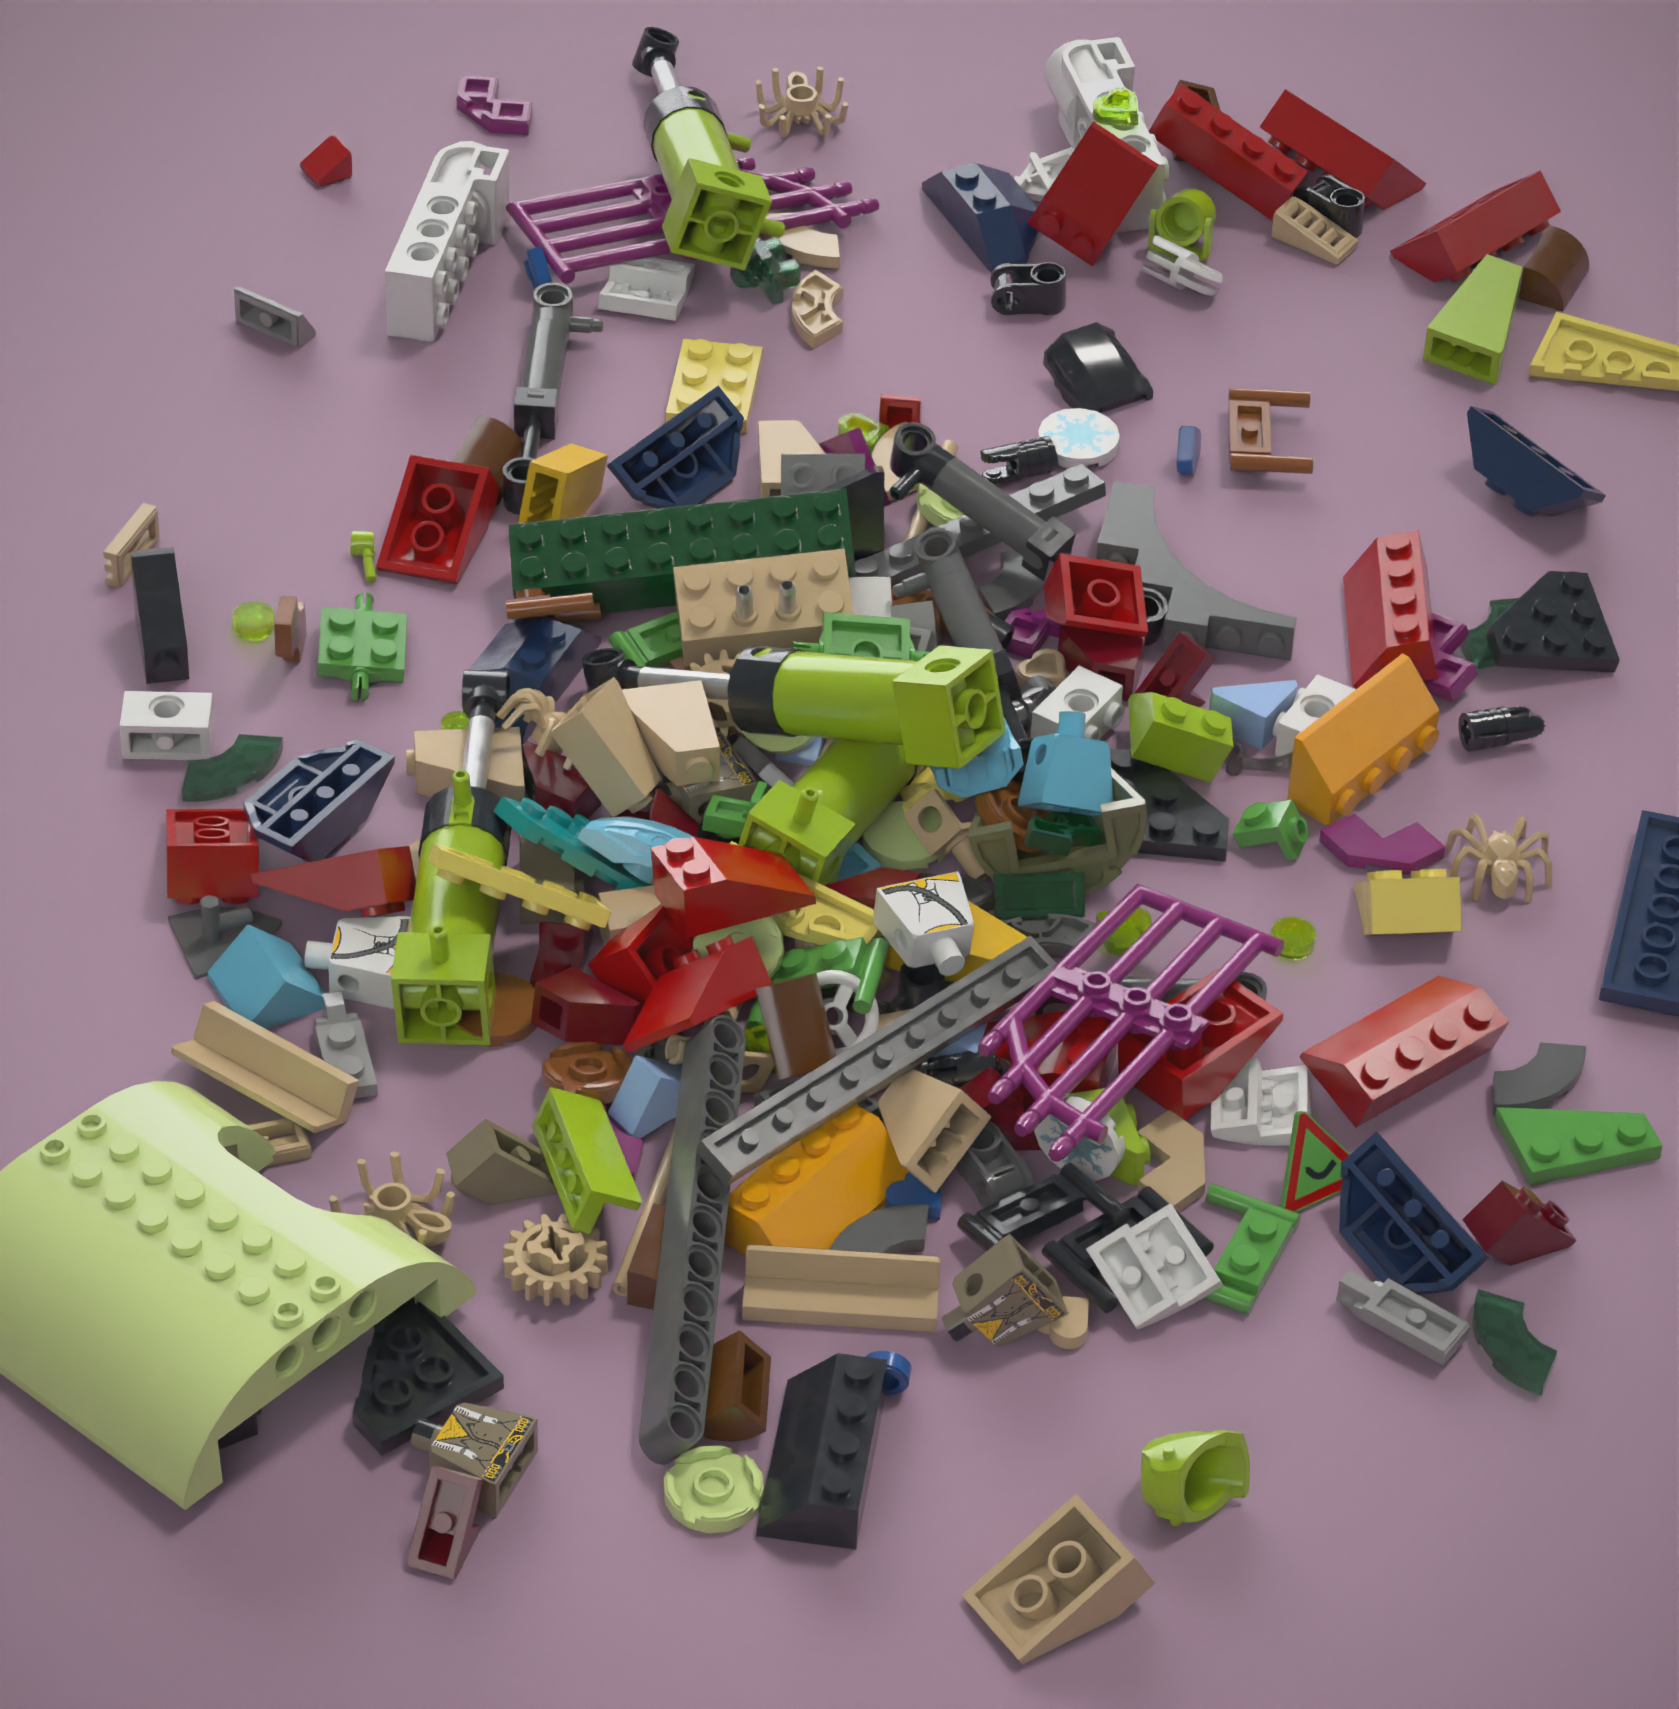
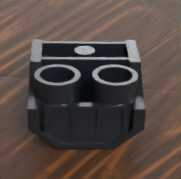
(1095, 370)

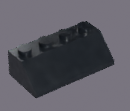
(824, 1452)

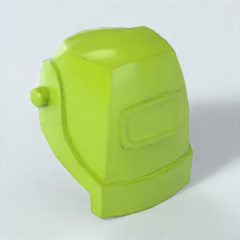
(1194, 1473)

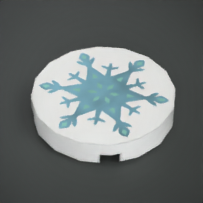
(1081, 437)
(1089, 1156)

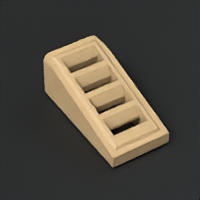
(1311, 231)

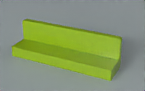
(583, 1157)

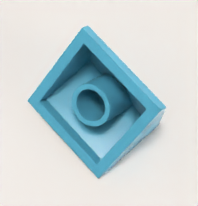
(265, 979)

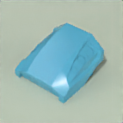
(986, 771)
(629, 841)

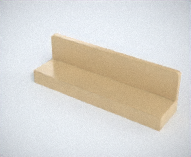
(268, 1069)
(841, 1288)

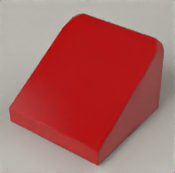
(328, 162)
(897, 409)

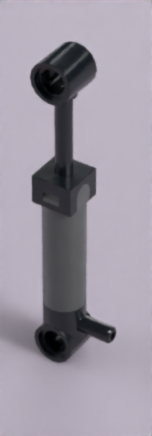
(921, 460)

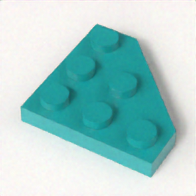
(560, 833)

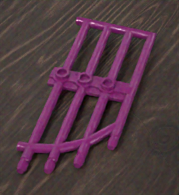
(655, 200)
(1130, 1009)

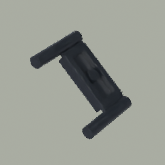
(1040, 1208)
(1074, 1261)

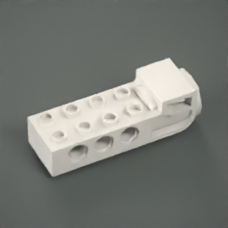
(1080, 75)
(442, 232)

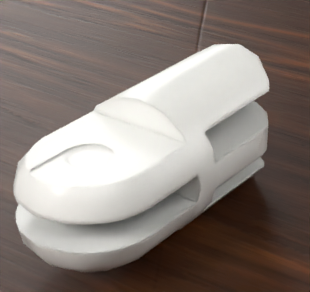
(1182, 269)

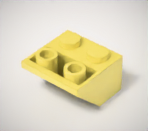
(1409, 906)

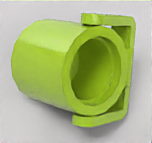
(1184, 221)

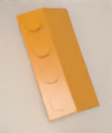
(1362, 742)
(815, 1186)

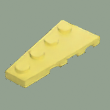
(1604, 354)
(579, 910)
(828, 920)

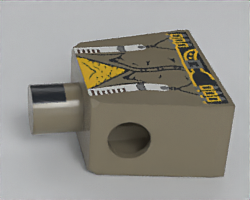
(735, 783)
(1004, 1295)
(484, 1445)

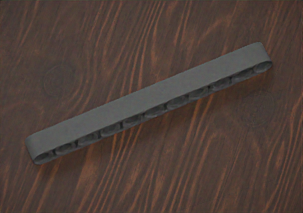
(691, 1247)

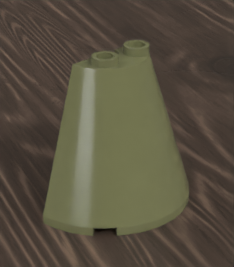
(1122, 830)

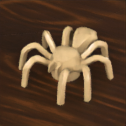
(800, 103)
(540, 710)
(1501, 857)
(401, 1208)

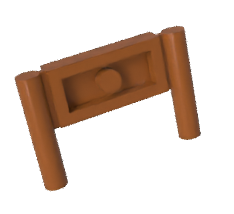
(1251, 430)
(564, 609)

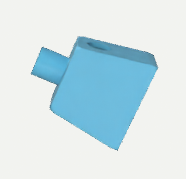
(1067, 770)

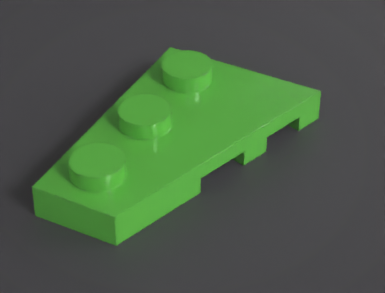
(1575, 1142)

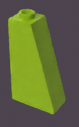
(1476, 322)

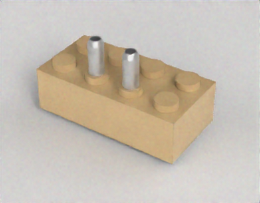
(758, 602)

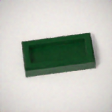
(1038, 894)

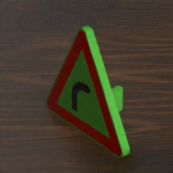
(1312, 1165)

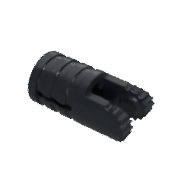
(1022, 460)
(1498, 727)
(960, 1068)

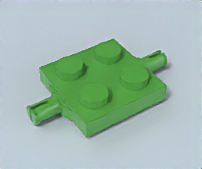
(864, 637)
(362, 645)

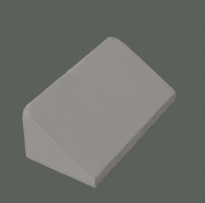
(272, 318)

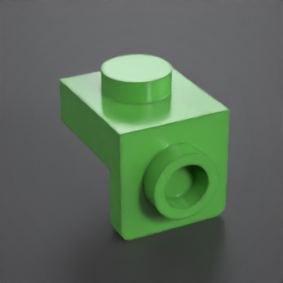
(728, 815)
(1273, 823)

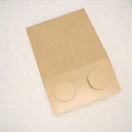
(1058, 1583)

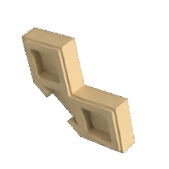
(1181, 1151)

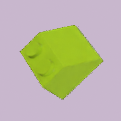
(1178, 735)

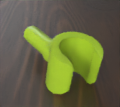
(363, 545)

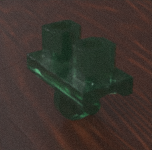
(768, 270)

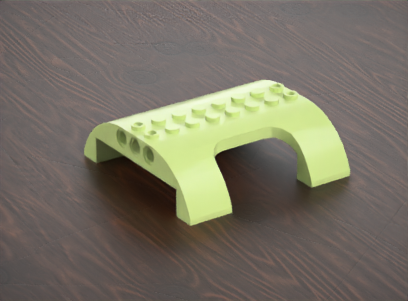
(178, 1288)

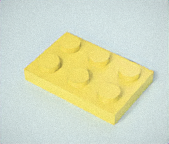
(712, 364)

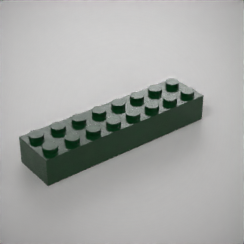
(632, 554)

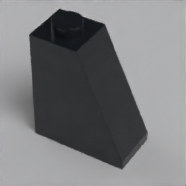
(866, 509)
(159, 615)

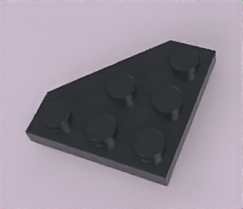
(1554, 628)
(1177, 816)
(418, 1371)

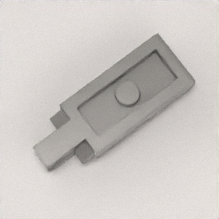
(344, 1044)
(1404, 1316)

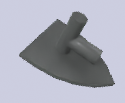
(212, 929)

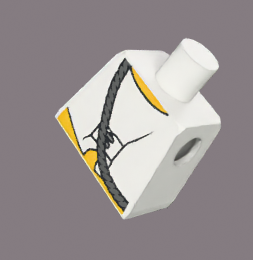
(927, 921)
(360, 958)

